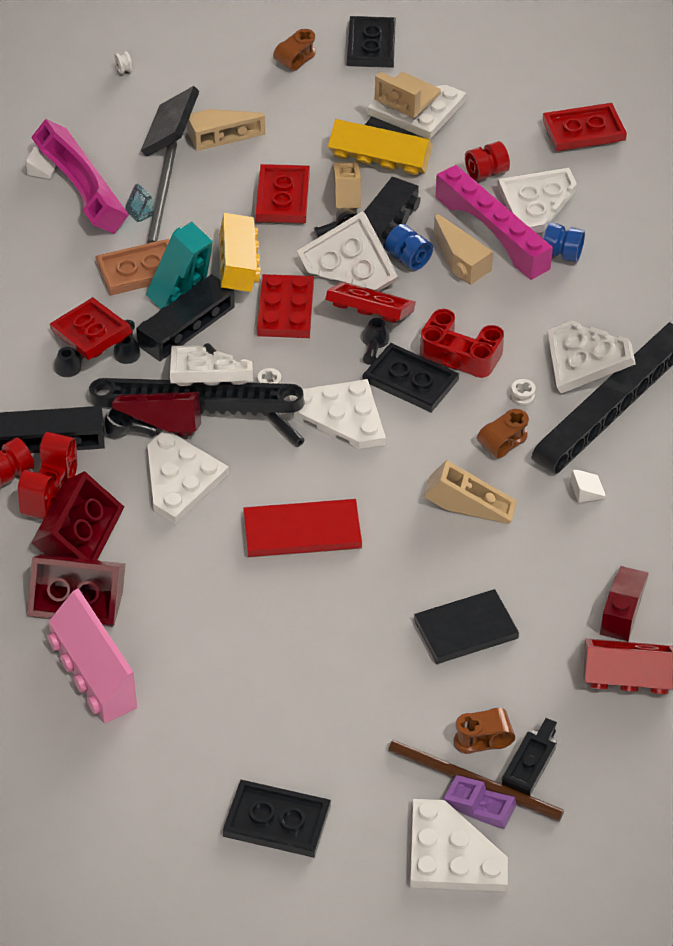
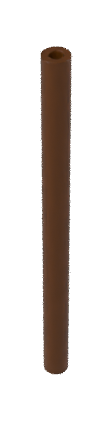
(453, 770)

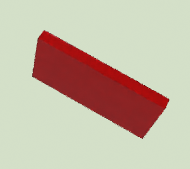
(302, 527)

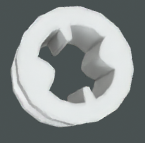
(123, 62)
(269, 374)
(517, 392)

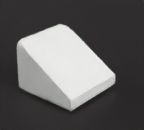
(39, 164)
(586, 486)

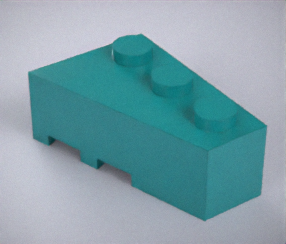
(182, 265)

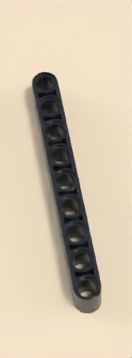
(606, 403)

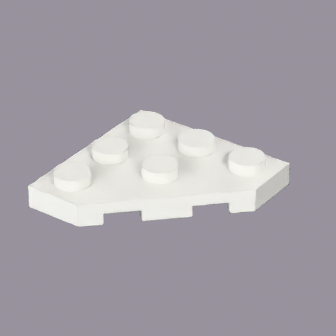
(429, 120)
(538, 196)
(350, 255)
(586, 354)
(195, 365)
(345, 412)
(180, 475)
(452, 852)

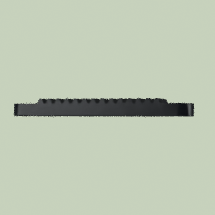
(219, 397)

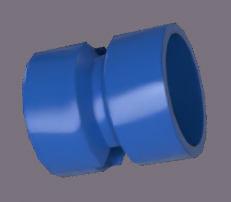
(564, 242)
(408, 247)

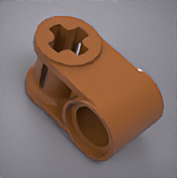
(296, 49)
(504, 433)
(487, 730)

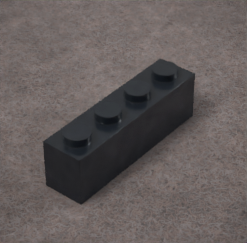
(392, 206)
(185, 317)
(81, 423)

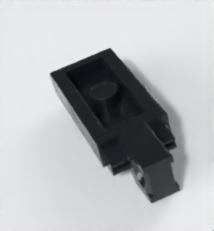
(531, 758)

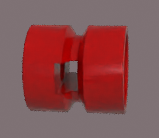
(490, 160)
(14, 460)

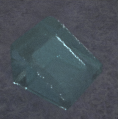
(139, 204)

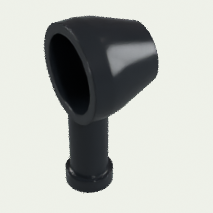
(340, 215)
(374, 336)
(127, 350)
(67, 362)
(119, 423)

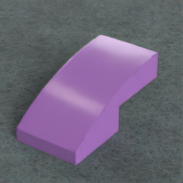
(474, 800)

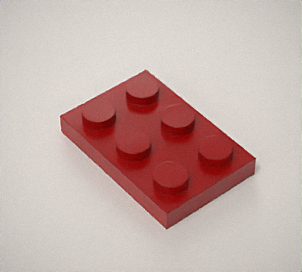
(584, 126)
(282, 193)
(370, 301)
(285, 306)
(91, 328)

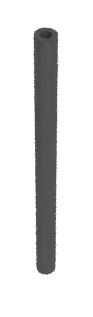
(162, 193)

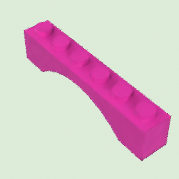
(99, 201)
(524, 246)

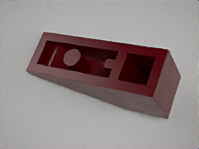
(164, 410)
(623, 603)

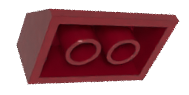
(78, 520)
(58, 576)

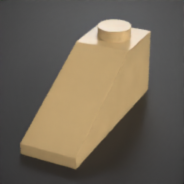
(221, 127)
(347, 185)
(463, 253)
(466, 494)

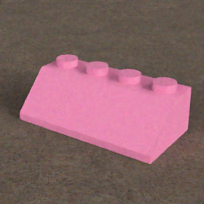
(92, 658)

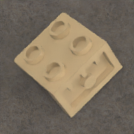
(404, 93)

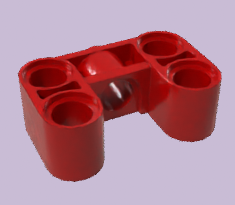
(460, 352)
(58, 464)

